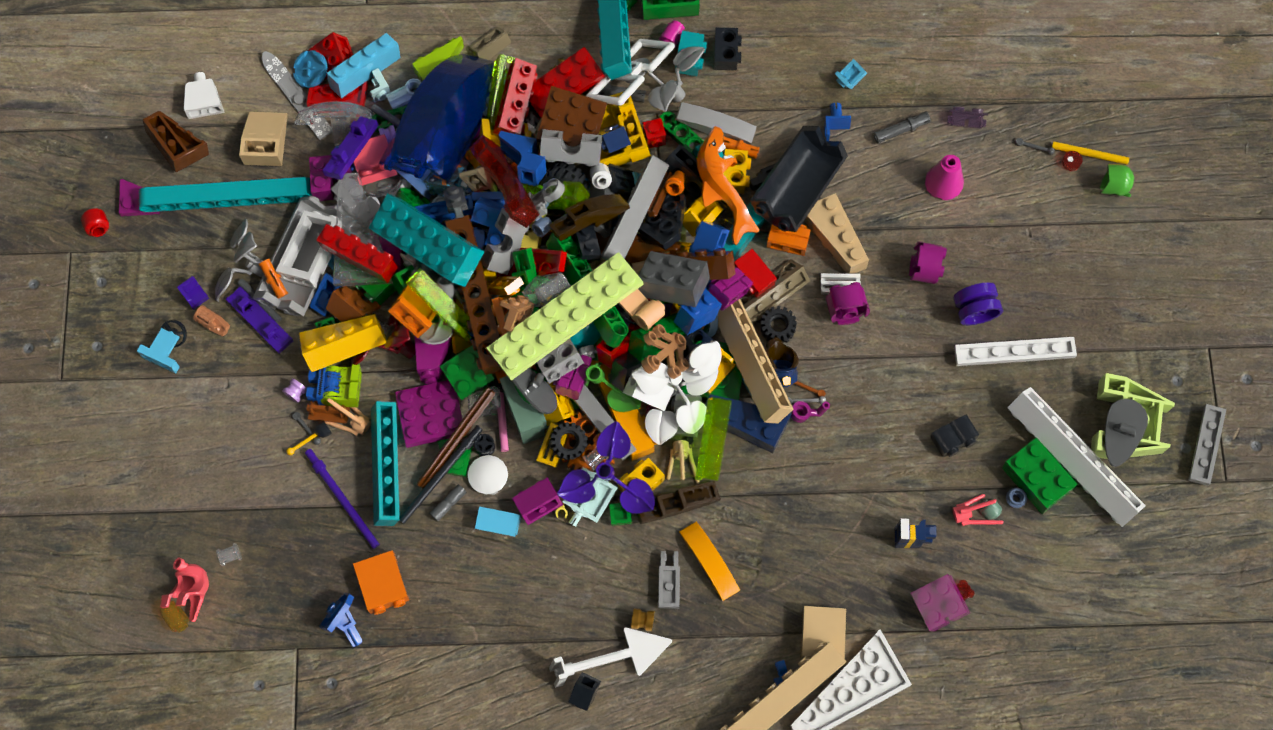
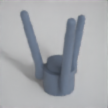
(541, 225)

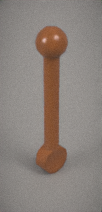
(819, 392)

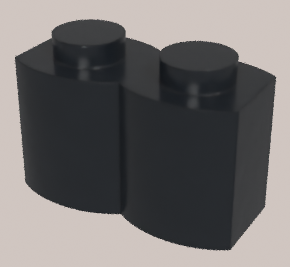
(954, 436)

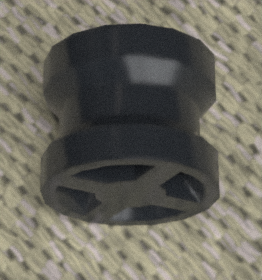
(482, 442)

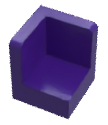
(193, 292)

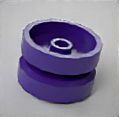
(978, 304)

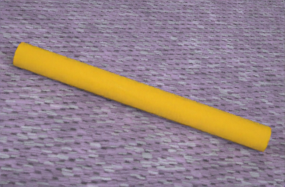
(1091, 153)

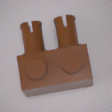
(349, 305)

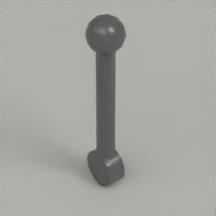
(1019, 142)
(296, 416)

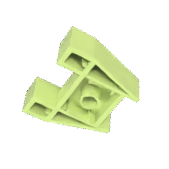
(1117, 387)

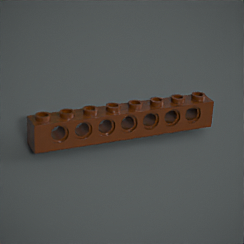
(464, 228)

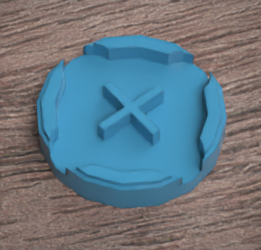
(310, 69)

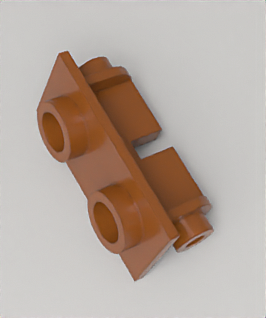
(326, 413)

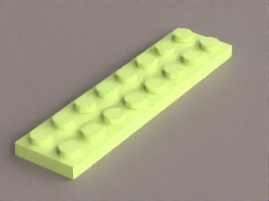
(565, 316)

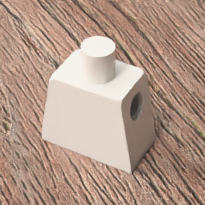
(201, 97)

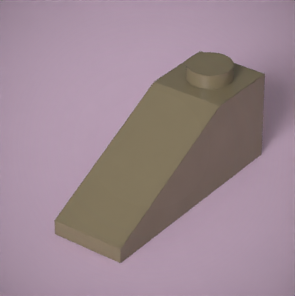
(479, 180)

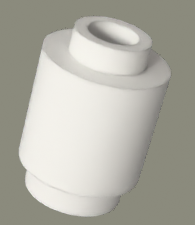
(600, 176)

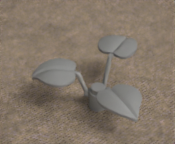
(671, 91)
(245, 245)
(441, 333)

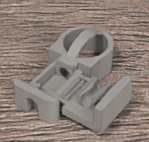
(546, 195)

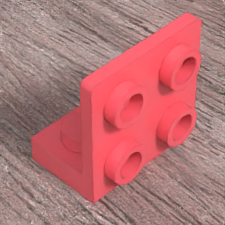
(368, 160)

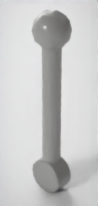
(821, 399)

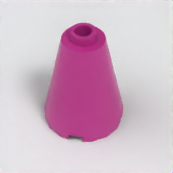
(945, 178)

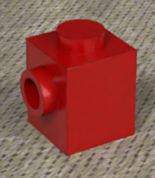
(654, 133)

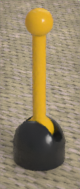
(321, 430)

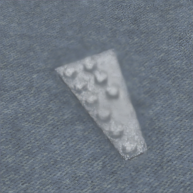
(354, 218)

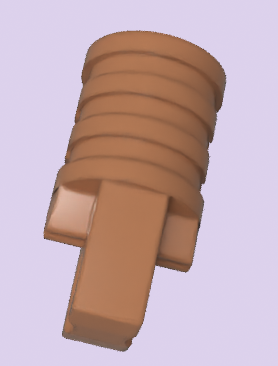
(211, 320)

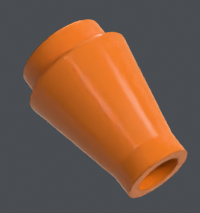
(675, 183)

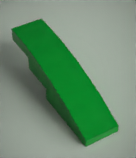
(525, 269)

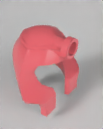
(191, 584)

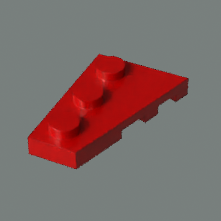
(324, 93)

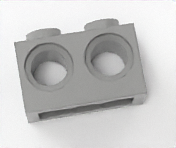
(560, 361)

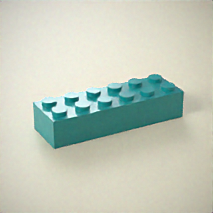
(426, 240)

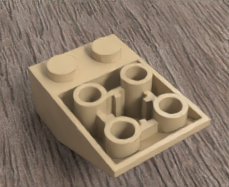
(263, 139)

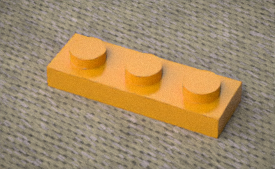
(505, 286)

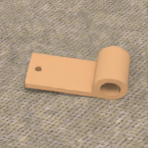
(641, 310)

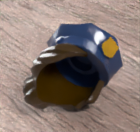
(783, 360)

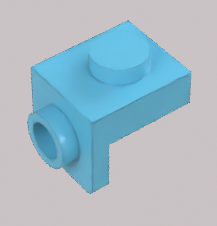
(850, 74)

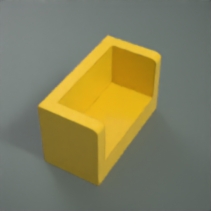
(698, 213)

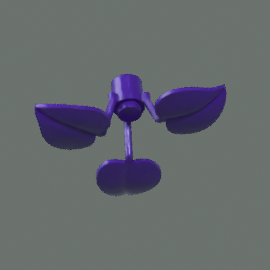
(578, 485)

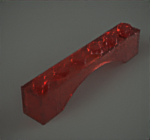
(517, 201)

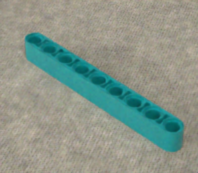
(223, 194)

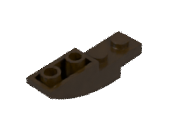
(593, 210)

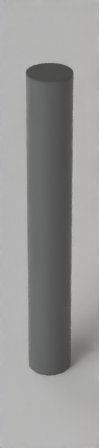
(271, 312)

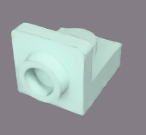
(381, 86)

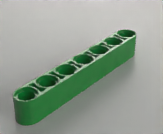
(609, 324)

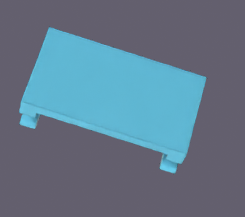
(497, 521)

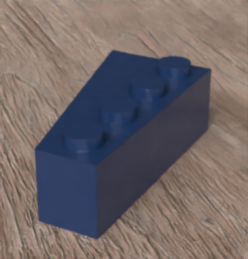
(748, 425)

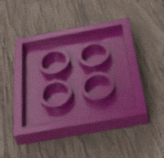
(428, 413)

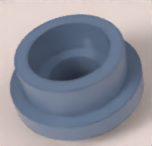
(1018, 492)

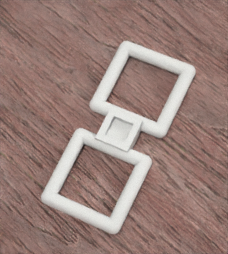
(633, 77)

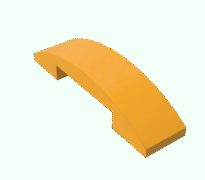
(710, 560)

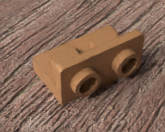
(519, 310)

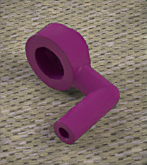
(806, 411)

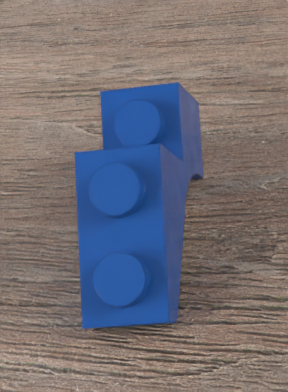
(524, 153)

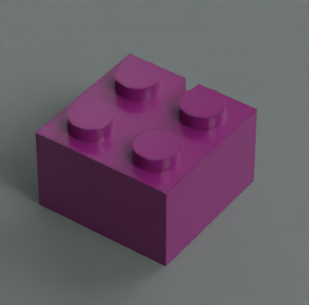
(939, 601)

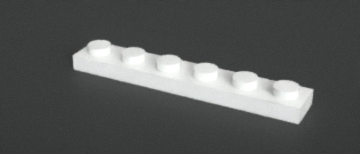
(1015, 351)

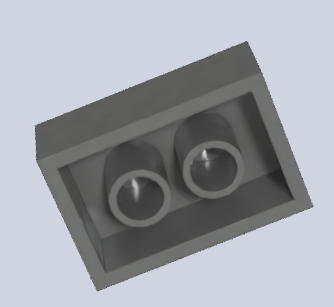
(674, 278)

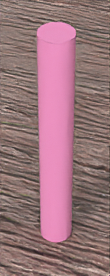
(502, 425)

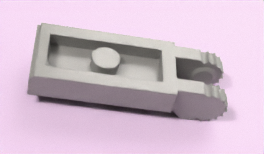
(669, 583)

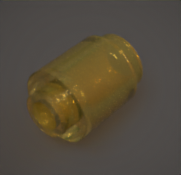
(175, 617)

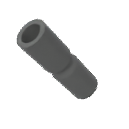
(449, 501)

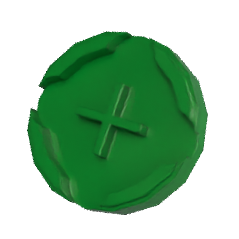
(411, 197)

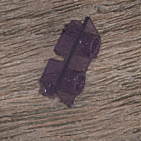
(959, 116)

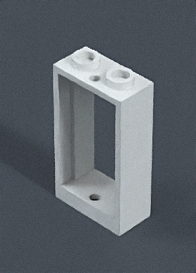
(321, 260)

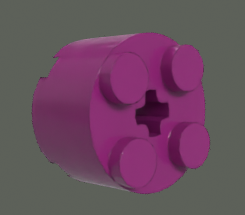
(927, 262)
(847, 303)

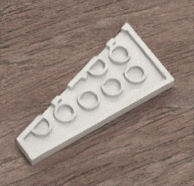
(861, 685)

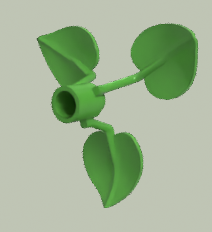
(616, 398)

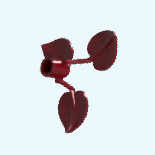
(399, 339)

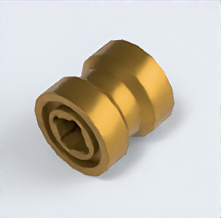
(642, 619)

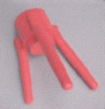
(963, 512)

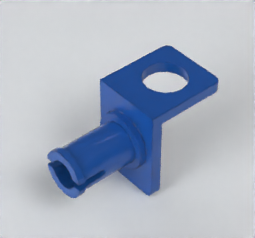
(836, 120)

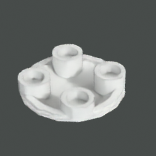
(487, 474)

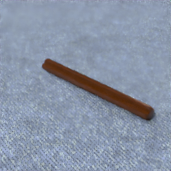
(458, 434)

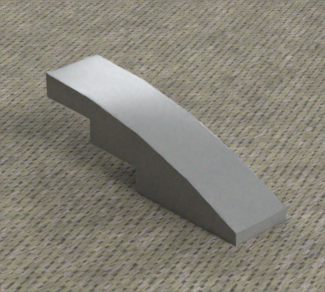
(705, 119)

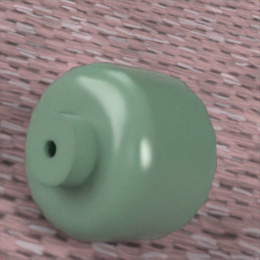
(992, 511)

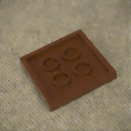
(572, 115)

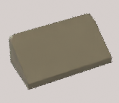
(490, 44)

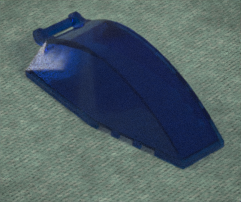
(441, 118)

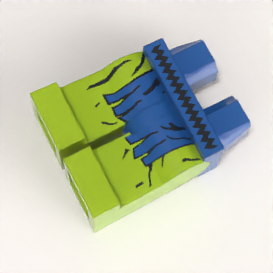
(336, 383)

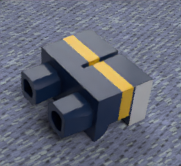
(913, 535)

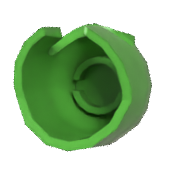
(1117, 180)

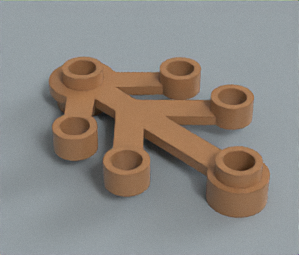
(676, 344)

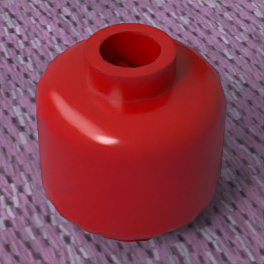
(95, 222)

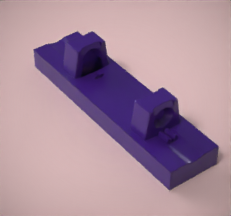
(350, 147)
(259, 320)

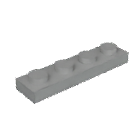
(1207, 445)

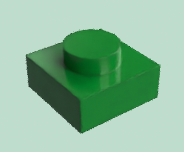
(619, 515)

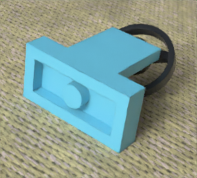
(163, 345)

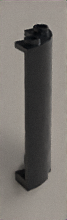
(798, 179)

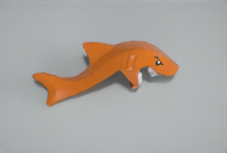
(717, 186)

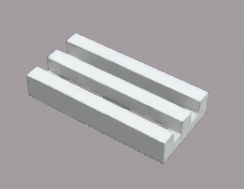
(825, 276)

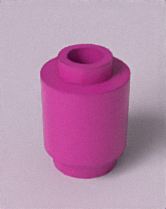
(672, 32)

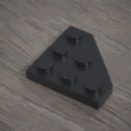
(667, 226)

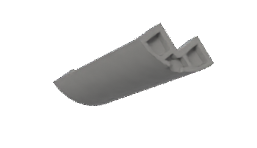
(298, 295)

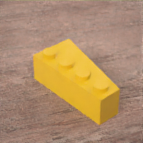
(340, 341)

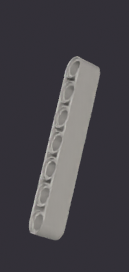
(639, 203)

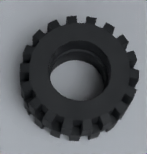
(564, 172)

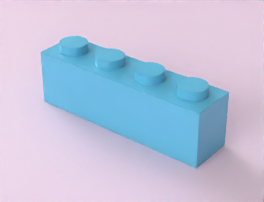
(359, 67)

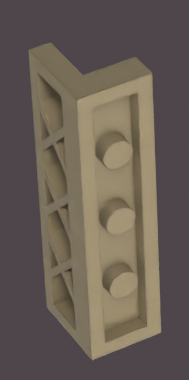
(784, 287)

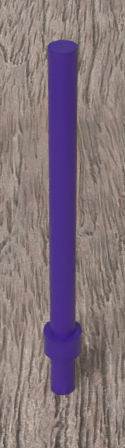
(320, 468)

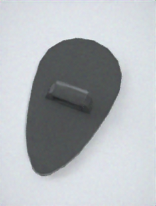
(536, 391)
(1124, 430)

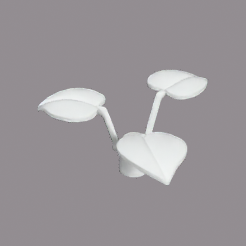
(703, 359)
(662, 424)

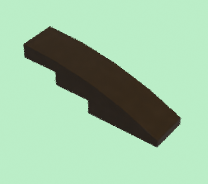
(681, 502)

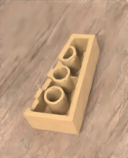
(837, 235)

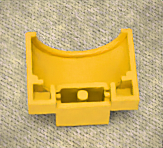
(628, 118)

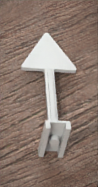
(642, 648)

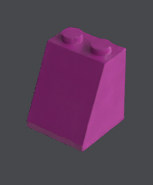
(431, 357)

